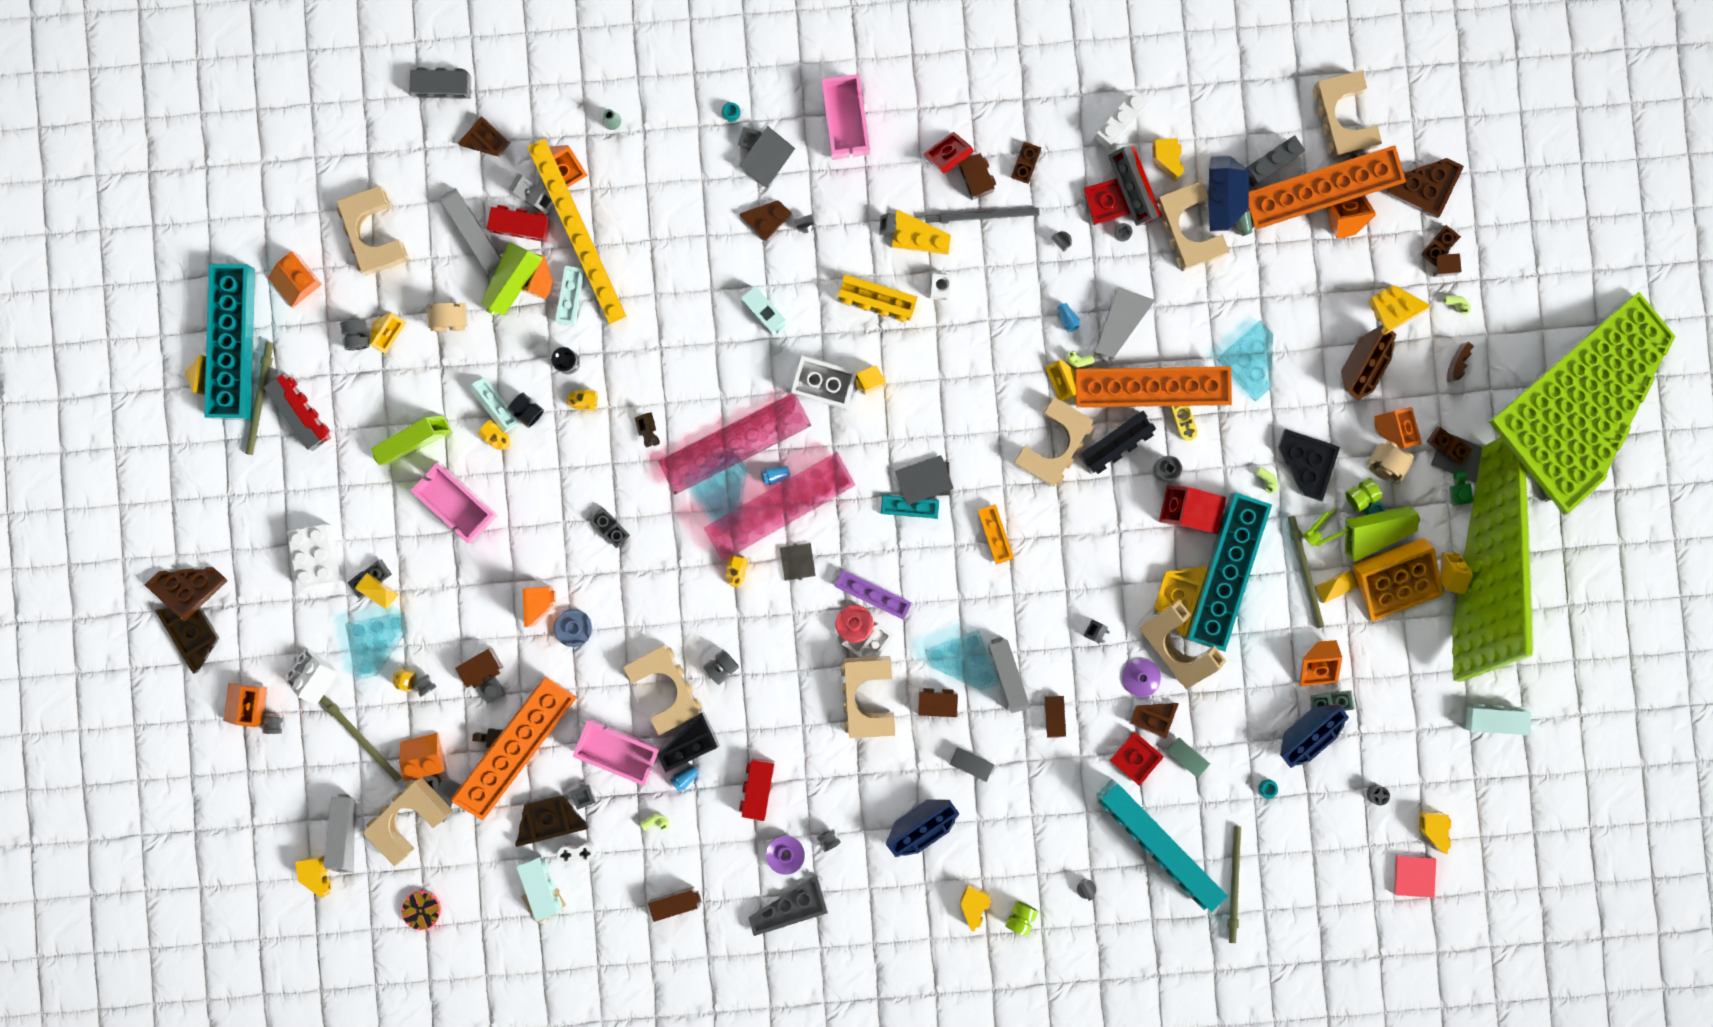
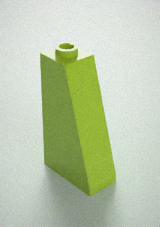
(509, 278)
(411, 439)
(1378, 530)

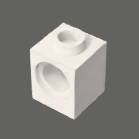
(937, 294)

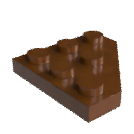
(1428, 186)
(186, 588)

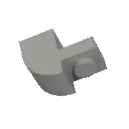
(531, 193)

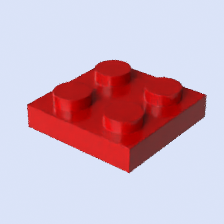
(948, 152)
(1106, 202)
(1136, 758)

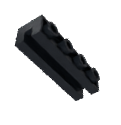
(1117, 442)

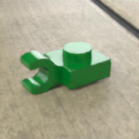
(1461, 492)

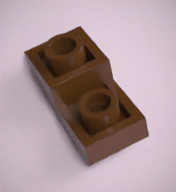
(1026, 162)
(1440, 244)
(1457, 366)
(1448, 445)
(1055, 716)

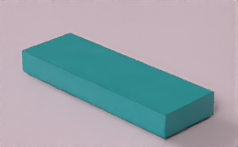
(897, 506)

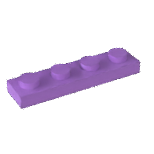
(873, 594)

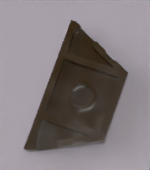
(193, 637)
(548, 820)

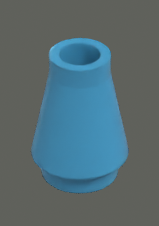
(1068, 318)
(774, 475)
(684, 778)

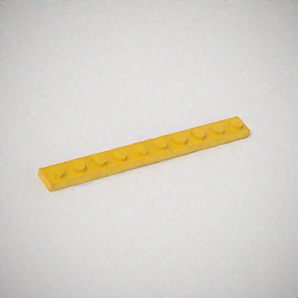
(577, 231)

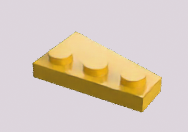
(919, 236)

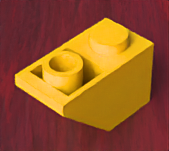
(1166, 157)
(869, 379)
(1455, 573)
(1435, 829)
(313, 875)
(973, 904)

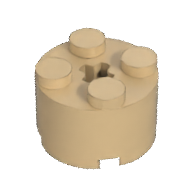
(447, 316)
(1390, 462)

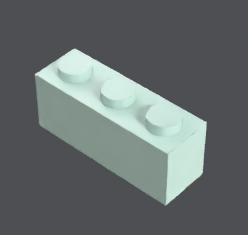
(1498, 719)
(539, 888)

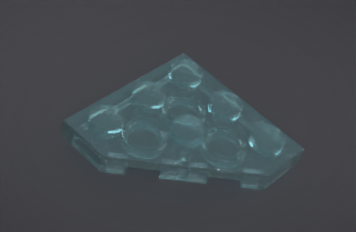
(1251, 360)
(723, 490)
(373, 642)
(964, 660)

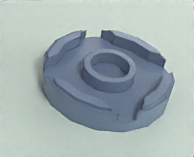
(573, 628)

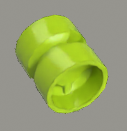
(1361, 496)
(1022, 917)

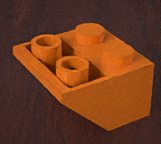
(245, 704)

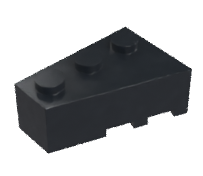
(691, 743)

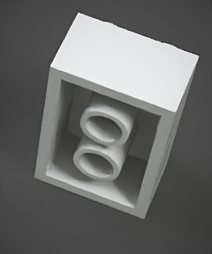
(824, 383)
(314, 556)

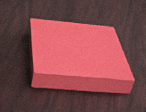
(1415, 876)

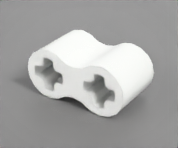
(576, 853)

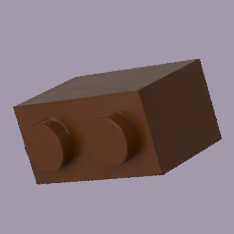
(977, 176)
(479, 667)
(937, 703)

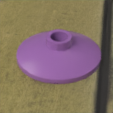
(1133, 672)
(782, 864)

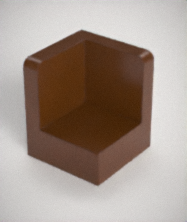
(1448, 265)

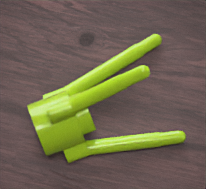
(1313, 536)

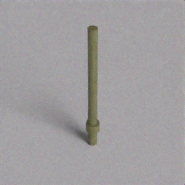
(266, 362)
(1296, 535)
(333, 710)
(1233, 922)

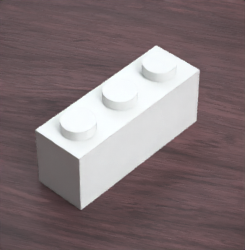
(1121, 120)

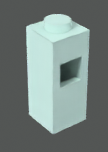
(764, 310)

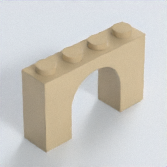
(1342, 140)
(354, 212)
(1188, 252)
(1076, 427)
(662, 662)
(1186, 668)
(856, 672)
(384, 831)

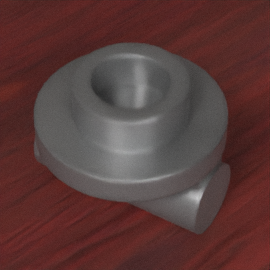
(805, 224)
(1062, 240)
(1086, 889)

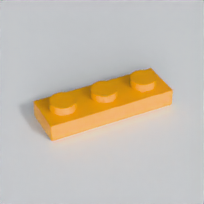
(995, 534)

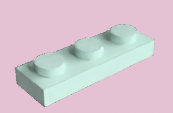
(570, 295)
(493, 404)

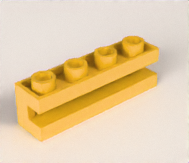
(877, 297)

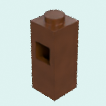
(674, 904)

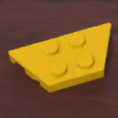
(1396, 307)
(1182, 586)

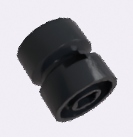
(565, 360)
(525, 409)

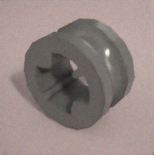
(1119, 228)

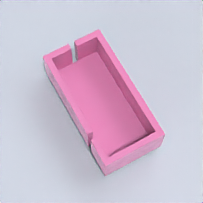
(845, 116)
(454, 503)
(616, 752)

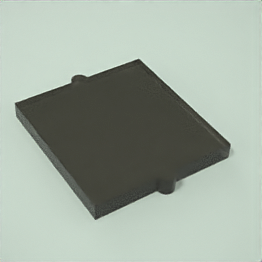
(797, 561)

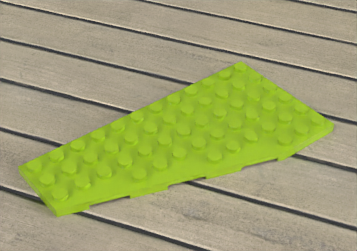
(1584, 404)
(1495, 613)

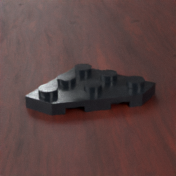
(1309, 462)

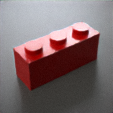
(518, 223)
(757, 789)

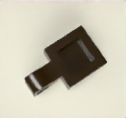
(646, 426)
(488, 737)

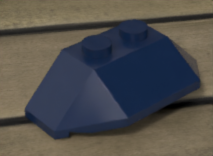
(1227, 192)
(1312, 734)
(921, 827)

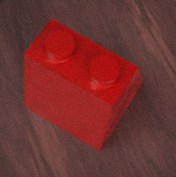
(1192, 509)

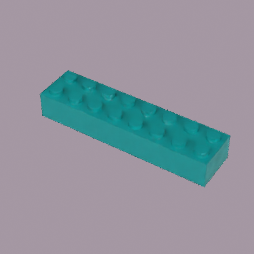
(229, 342)
(1228, 571)
(1165, 849)

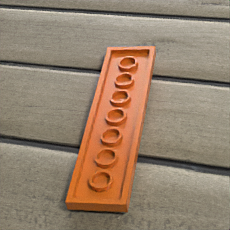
(1325, 187)
(1153, 387)
(513, 748)

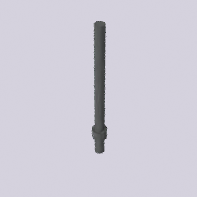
(944, 217)

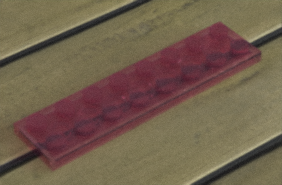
(734, 443)
(779, 506)

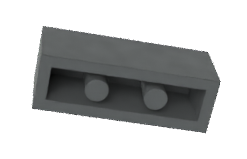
(440, 83)
(1274, 160)

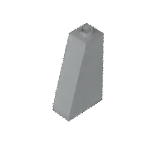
(1122, 318)
(1008, 675)
(340, 835)

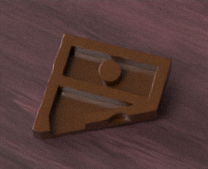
(485, 138)
(766, 218)
(1154, 718)

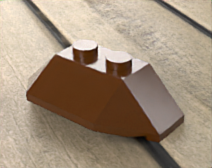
(1368, 362)

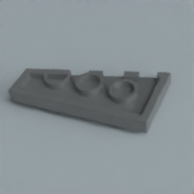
(796, 906)

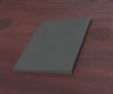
(767, 156)
(1470, 464)
(924, 479)

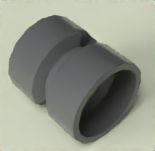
(354, 334)
(1167, 468)
(726, 662)

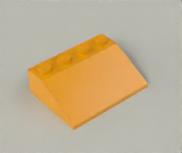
(1398, 579)

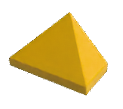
(385, 331)
(196, 375)
(1063, 379)
(1336, 586)
(376, 591)

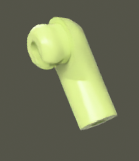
(1459, 302)
(1077, 361)
(1269, 480)
(656, 820)

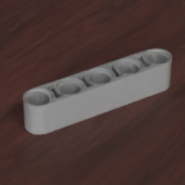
(471, 230)

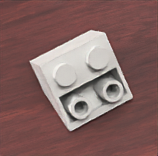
(310, 676)

